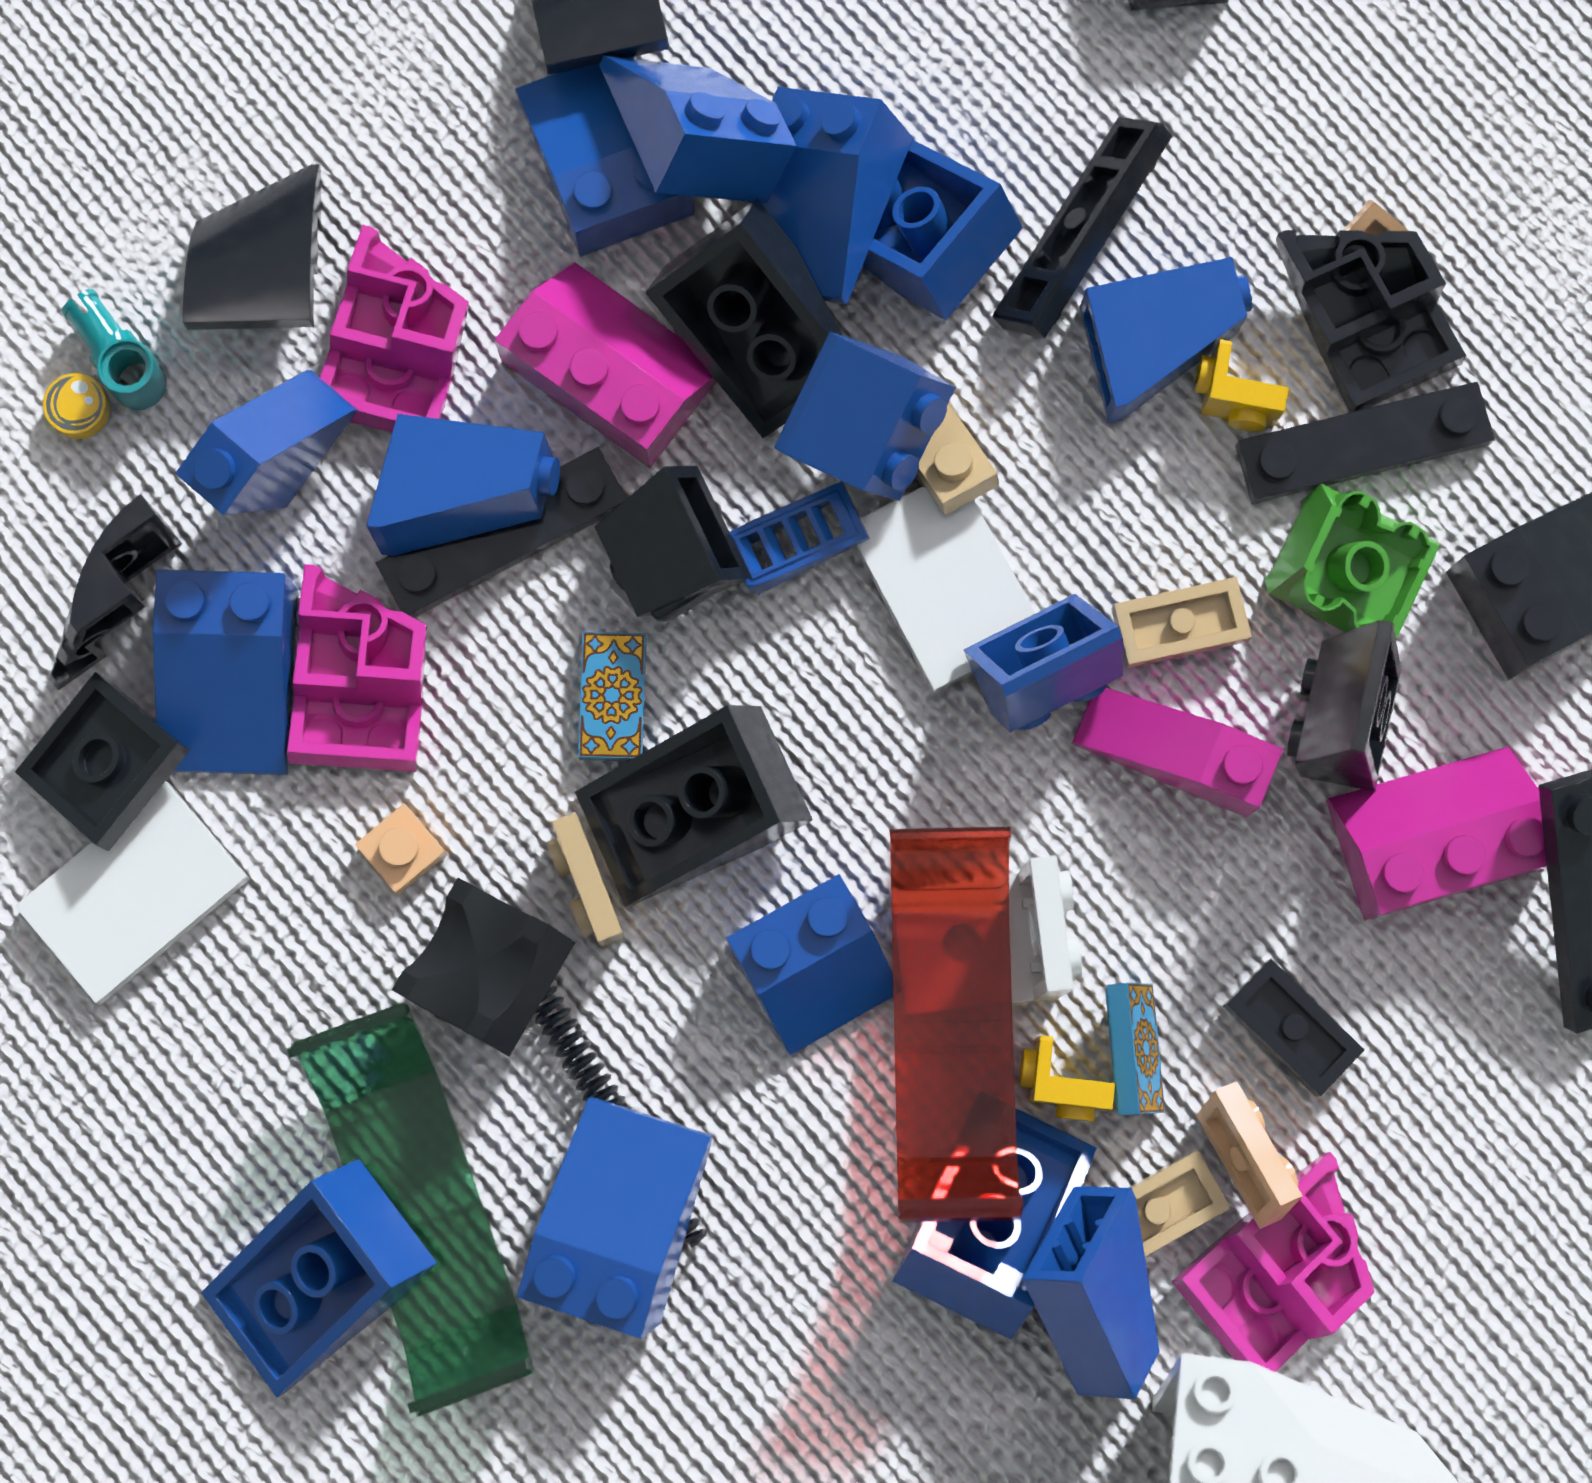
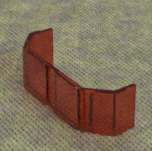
(953, 1025)

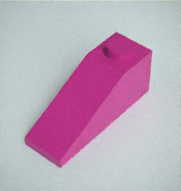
(1180, 750)

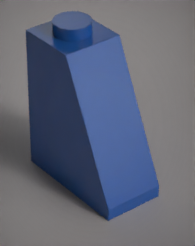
(1158, 327)
(267, 446)
(457, 482)
(1097, 1293)

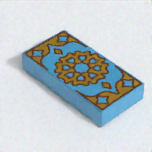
(612, 696)
(1134, 1049)

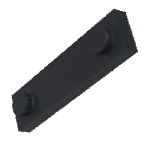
(1082, 226)
(1364, 442)
(443, 571)
(1568, 852)

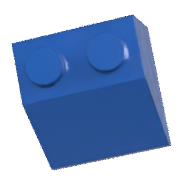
(865, 416)
(1046, 662)
(813, 964)

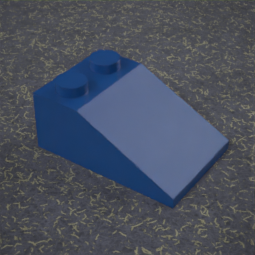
(700, 129)
(594, 161)
(836, 181)
(940, 231)
(225, 667)
(616, 1219)
(981, 1264)
(317, 1275)

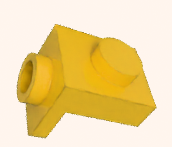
(1243, 402)
(1073, 1097)

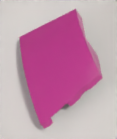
(393, 337)
(355, 680)
(1282, 1282)

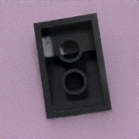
(748, 313)
(1532, 587)
(1348, 707)
(693, 803)

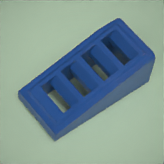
(787, 517)

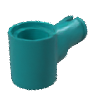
(115, 351)

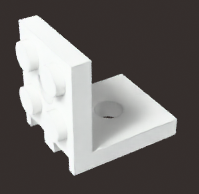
(1040, 952)

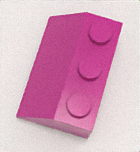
(605, 362)
(1440, 832)

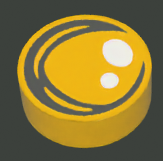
(76, 406)

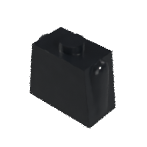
(670, 545)

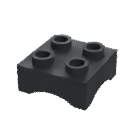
(485, 967)

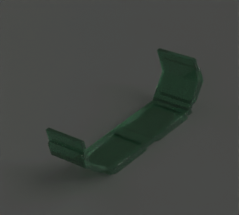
(393, 1115)

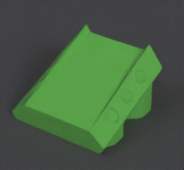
(1351, 561)

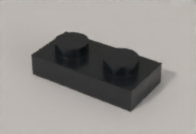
(1293, 1028)

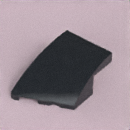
(582, 31)
(256, 259)
(1371, 310)
(105, 588)

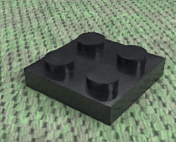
(102, 761)

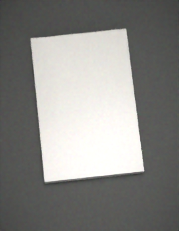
(940, 581)
(128, 905)

